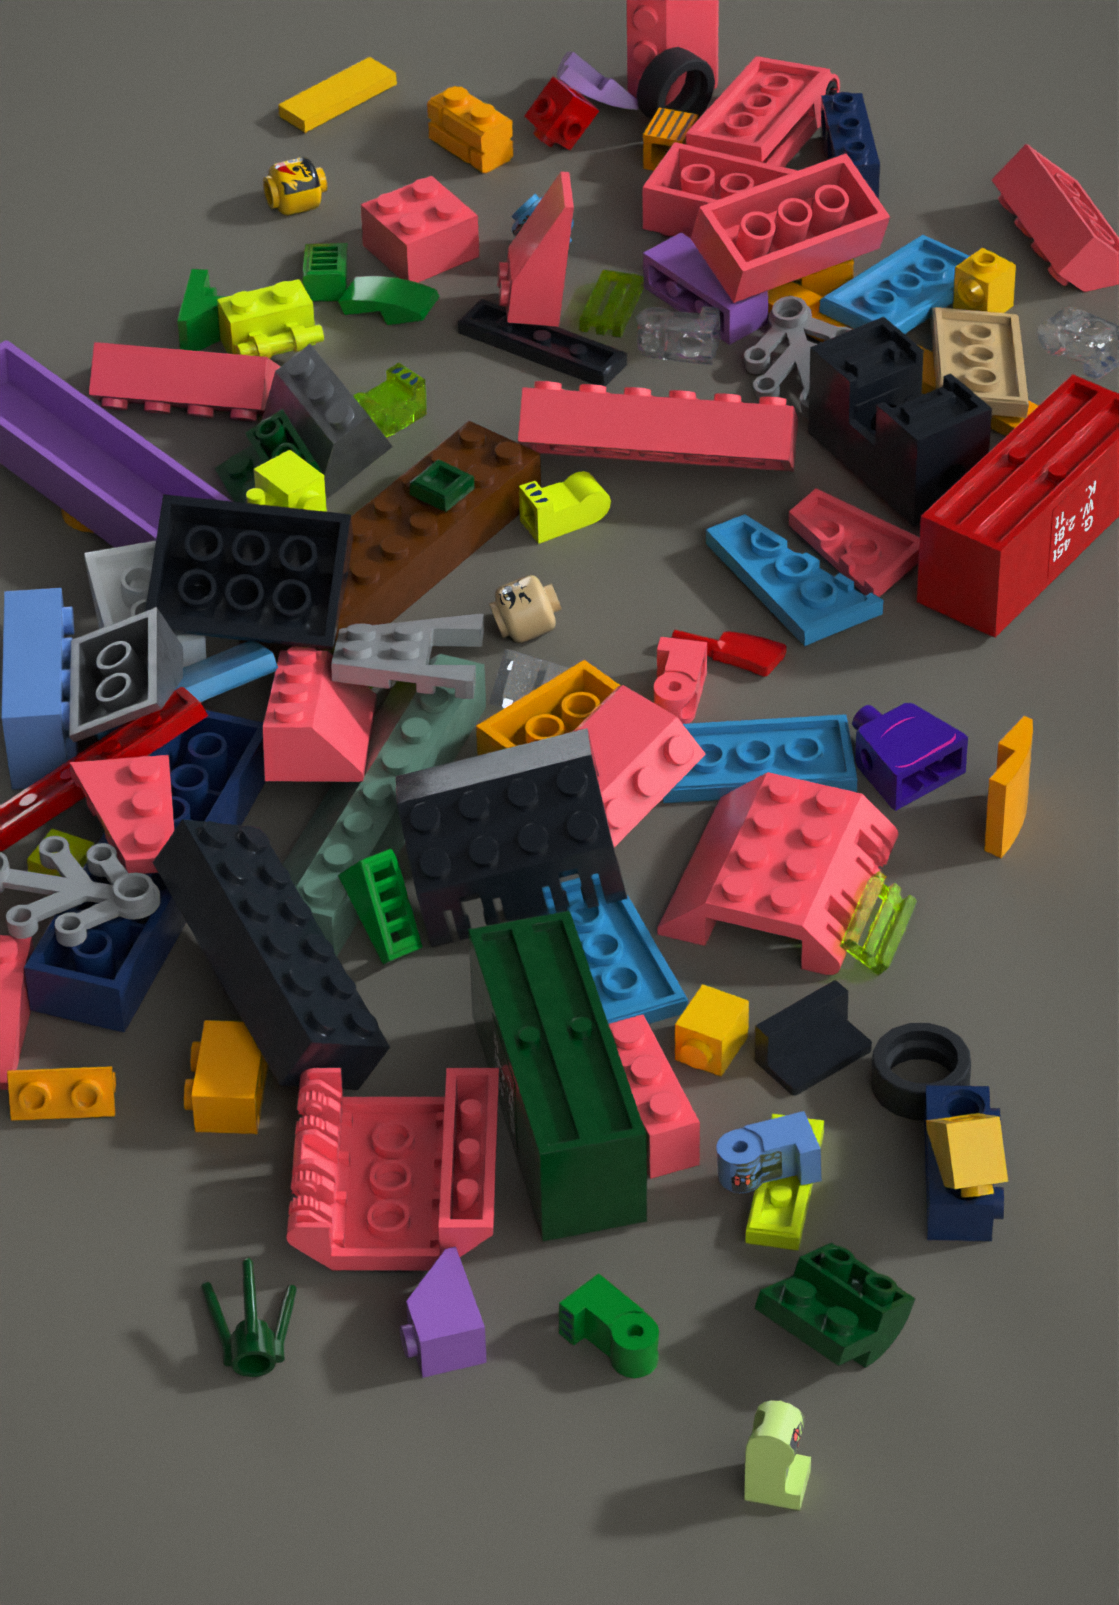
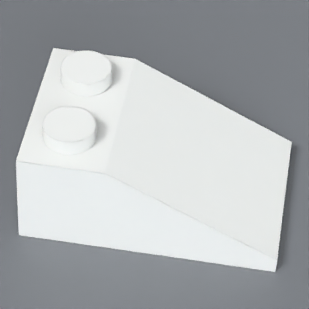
(120, 590)

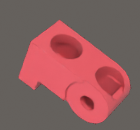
(680, 676)

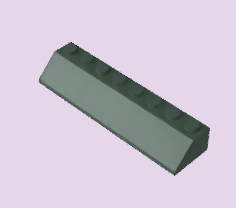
(363, 817)

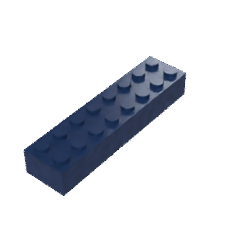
(106, 977)

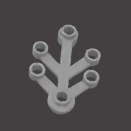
(789, 319)
(127, 896)

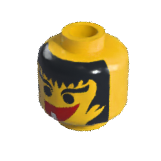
(294, 186)

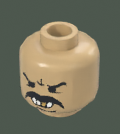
(525, 609)

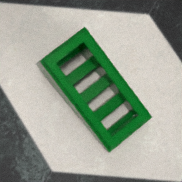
(325, 271)
(379, 880)

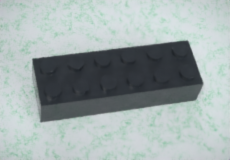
(269, 952)

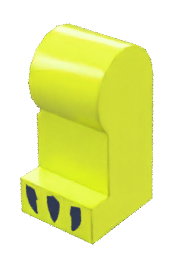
(562, 506)

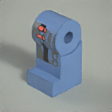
(769, 1153)

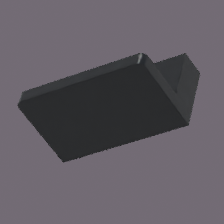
(809, 1040)

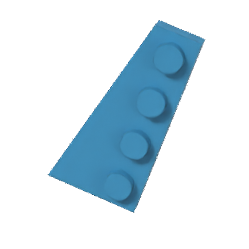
(790, 583)

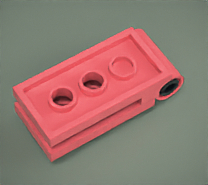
(766, 111)

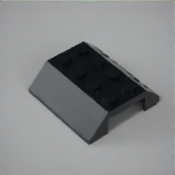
(507, 831)

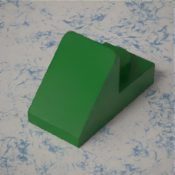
(199, 313)

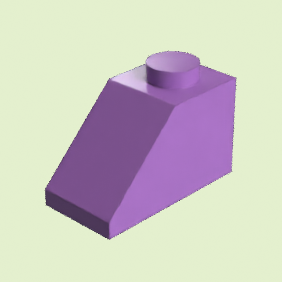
(444, 1320)

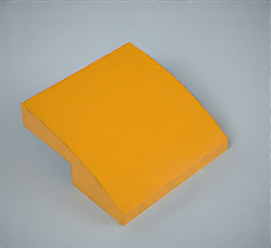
(1009, 788)

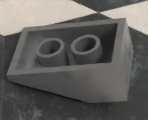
(122, 673)

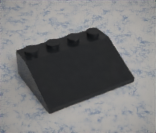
(250, 571)

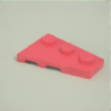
(855, 542)
(132, 805)

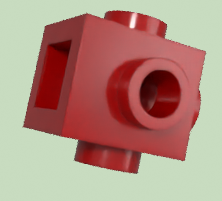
(560, 114)

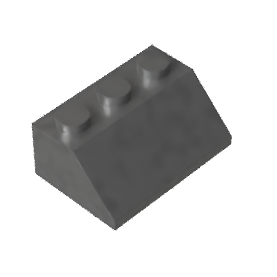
(326, 418)

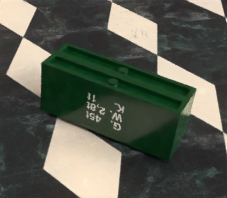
(558, 1076)

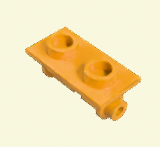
(61, 1093)

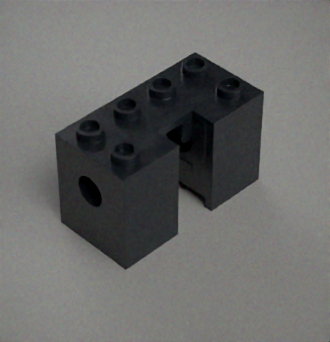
(882, 428)

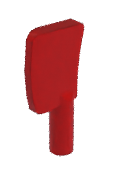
(741, 650)

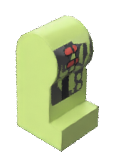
(772, 1467)

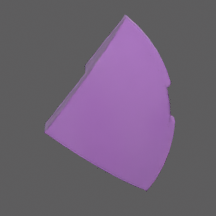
(591, 83)

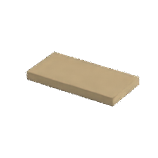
(983, 355)

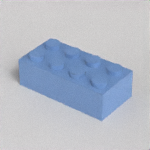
(36, 683)

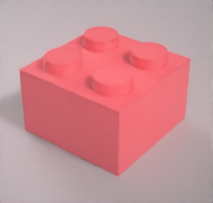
(420, 230)

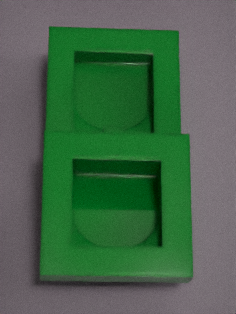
(395, 297)

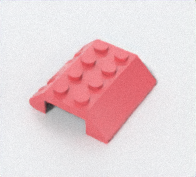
(783, 863)
(393, 1175)

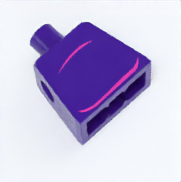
(907, 752)

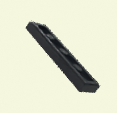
(543, 344)

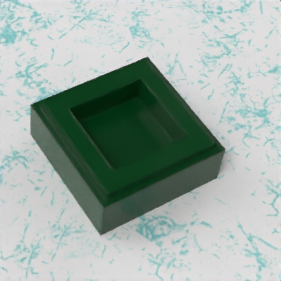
(442, 485)

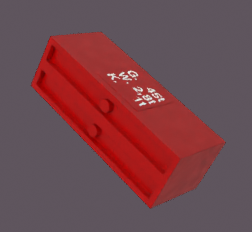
(1023, 510)

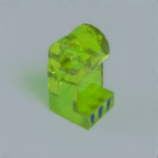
(395, 401)

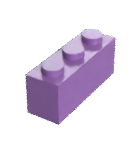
(686, 282)

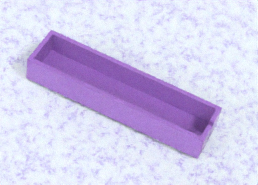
(85, 455)

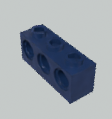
(848, 131)
(947, 1212)

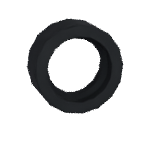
(663, 73)
(916, 1042)

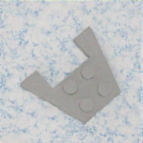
(402, 653)

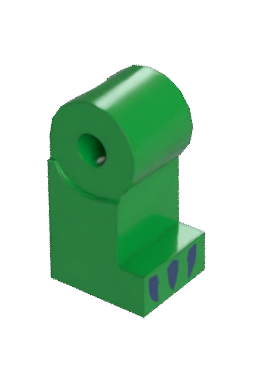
(612, 1325)

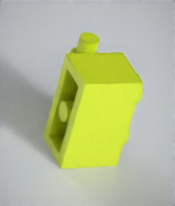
(268, 320)
(288, 483)

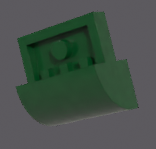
(268, 441)
(838, 1306)

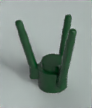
(253, 1345)

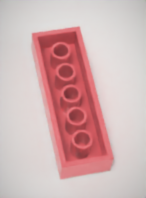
(659, 428)

